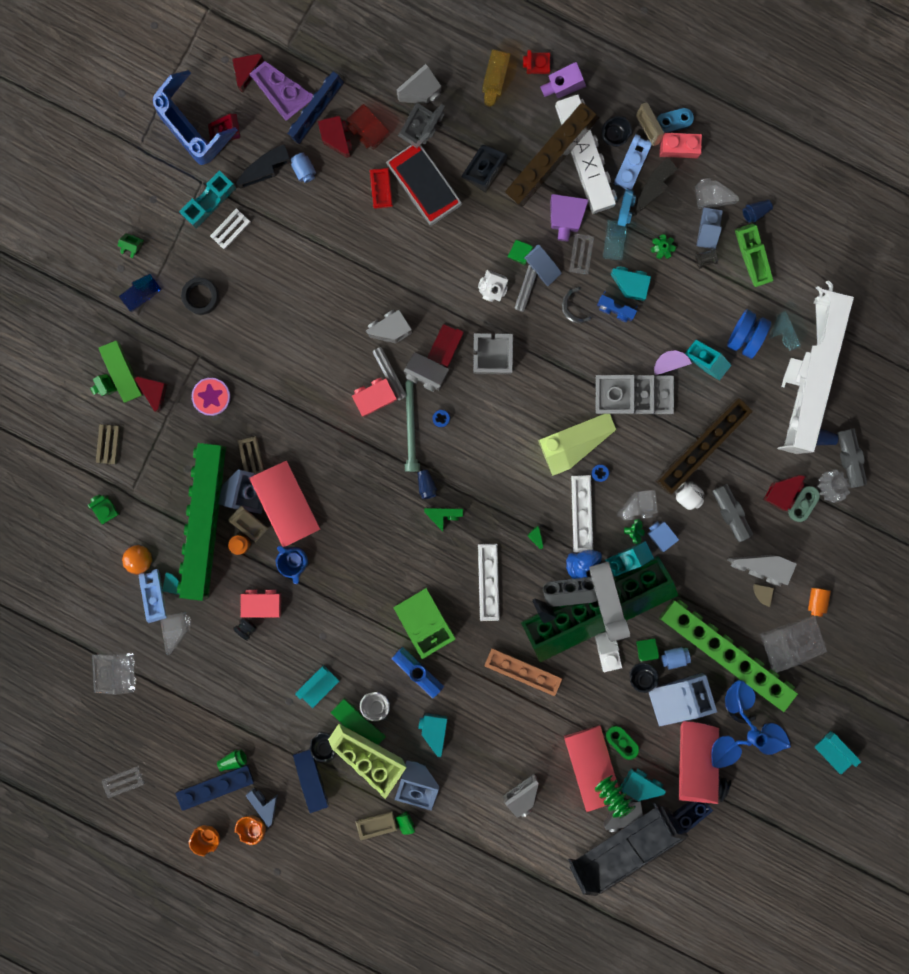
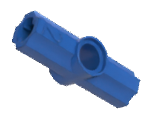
(426, 681)

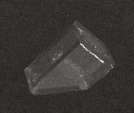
(713, 194)
(174, 630)

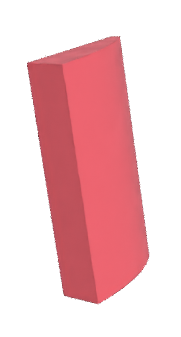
(284, 503)
(590, 764)
(696, 775)

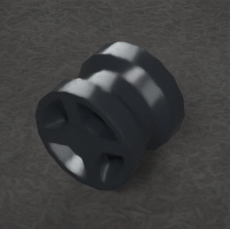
(245, 628)

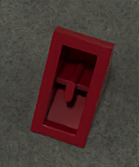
(243, 67)
(153, 391)

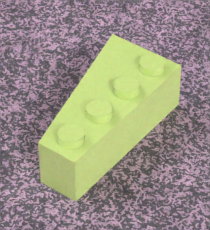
(369, 760)

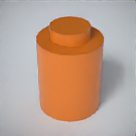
(239, 544)
(819, 601)

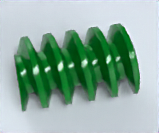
(614, 798)

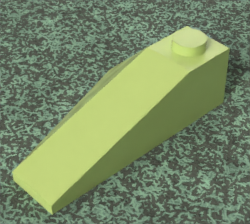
(572, 444)

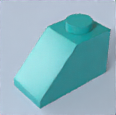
(708, 359)
(433, 731)

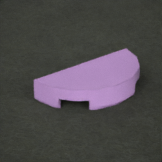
(670, 361)

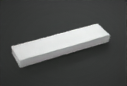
(582, 513)
(488, 582)

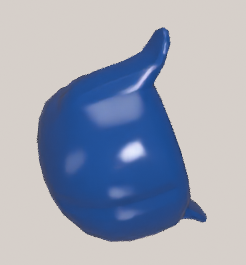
(291, 562)

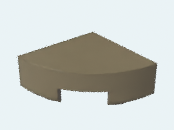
(763, 594)

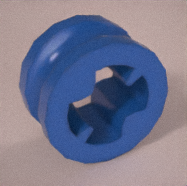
(442, 412)
(605, 469)

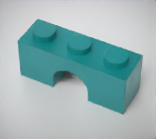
(199, 209)

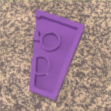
(281, 91)

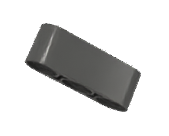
(569, 592)

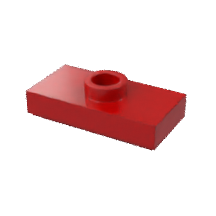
(381, 188)

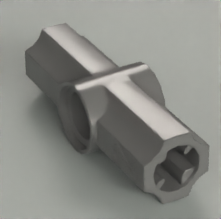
(852, 458)
(732, 513)

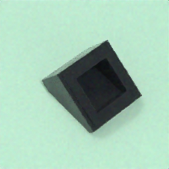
(544, 611)

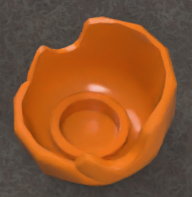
(137, 559)
(250, 829)
(204, 840)

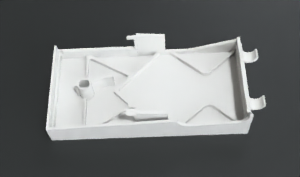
(816, 371)

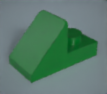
(438, 514)

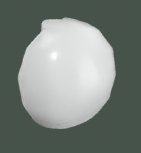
(374, 706)

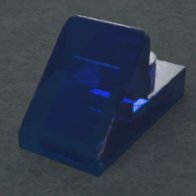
(140, 292)

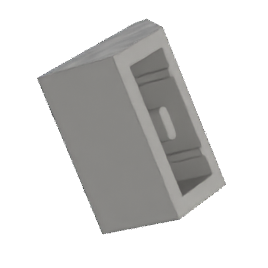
(391, 329)
(425, 371)

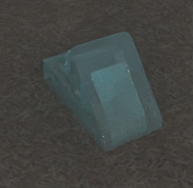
(614, 241)
(784, 326)

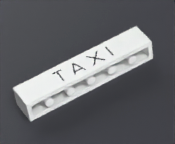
(589, 162)

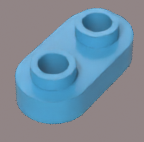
(675, 120)
(625, 215)

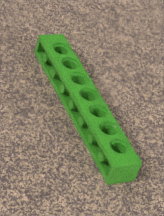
(781, 699)

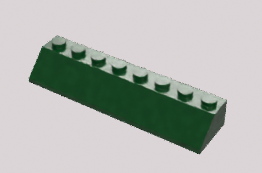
(637, 592)

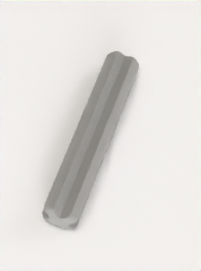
(525, 289)
(389, 373)

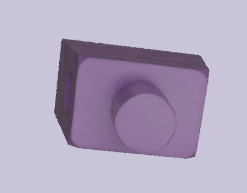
(572, 81)
(566, 214)

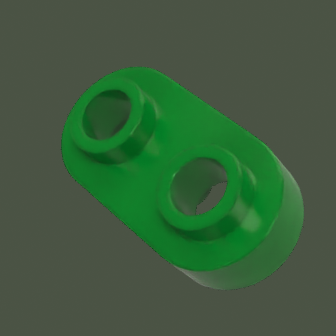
(621, 742)

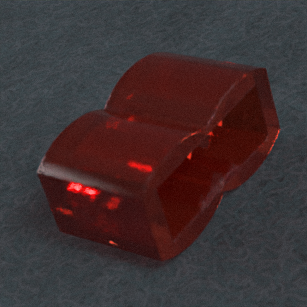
(368, 127)

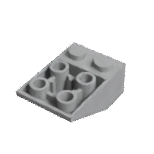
(773, 567)

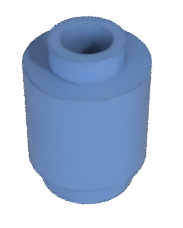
(303, 167)
(676, 658)

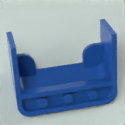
(181, 127)

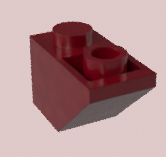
(333, 135)
(782, 492)

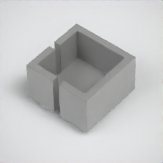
(493, 355)

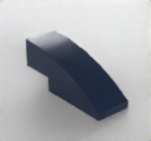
(310, 781)

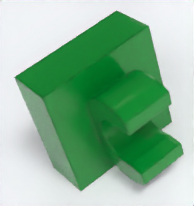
(130, 243)
(103, 385)

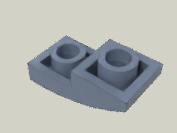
(543, 265)

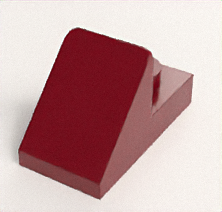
(227, 122)

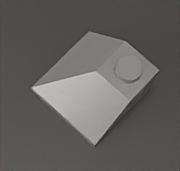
(420, 87)
(522, 797)

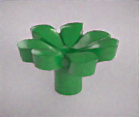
(660, 249)
(635, 531)

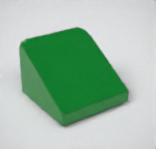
(519, 251)
(535, 537)
(647, 650)
(405, 823)

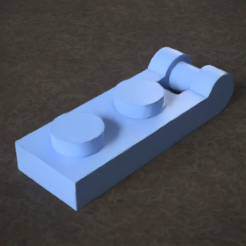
(632, 163)
(152, 596)

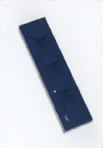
(315, 108)
(214, 787)

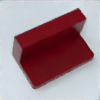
(445, 345)

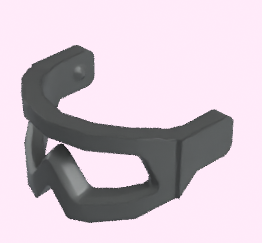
(568, 315)

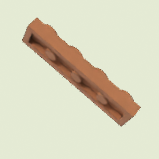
(523, 672)

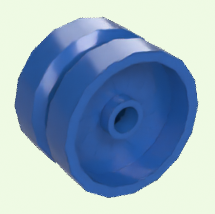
(750, 333)

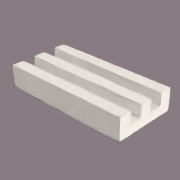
(219, 240)

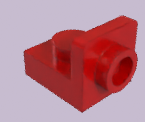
(537, 63)

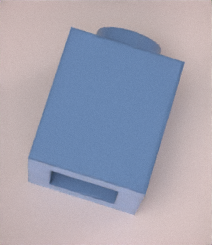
(662, 535)

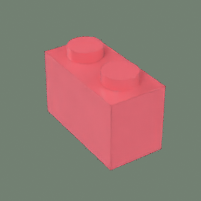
(680, 145)
(374, 397)
(260, 604)

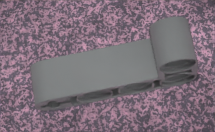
(609, 602)

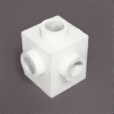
(493, 286)

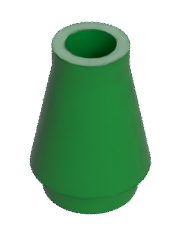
(234, 760)

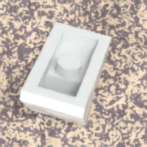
(608, 652)

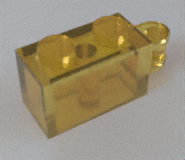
(495, 76)

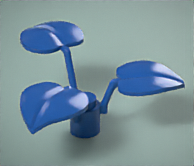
(768, 740)

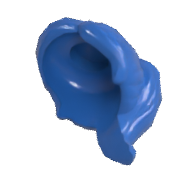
(579, 564)

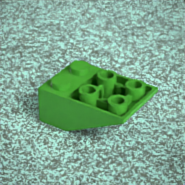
(424, 623)

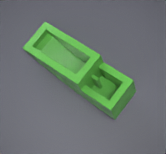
(754, 254)
(120, 371)

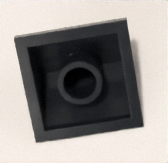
(484, 167)

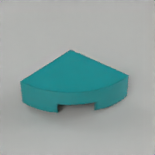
(170, 583)

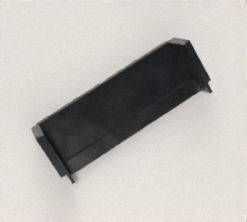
(627, 851)

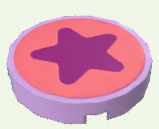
(210, 396)

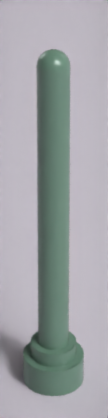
(412, 463)

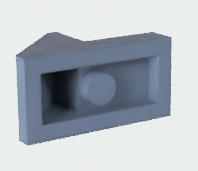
(709, 228)
(265, 810)

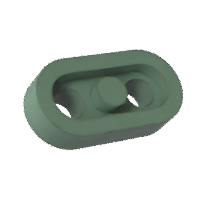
(806, 506)

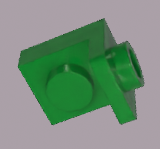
(103, 508)

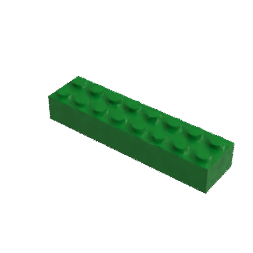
(202, 522)

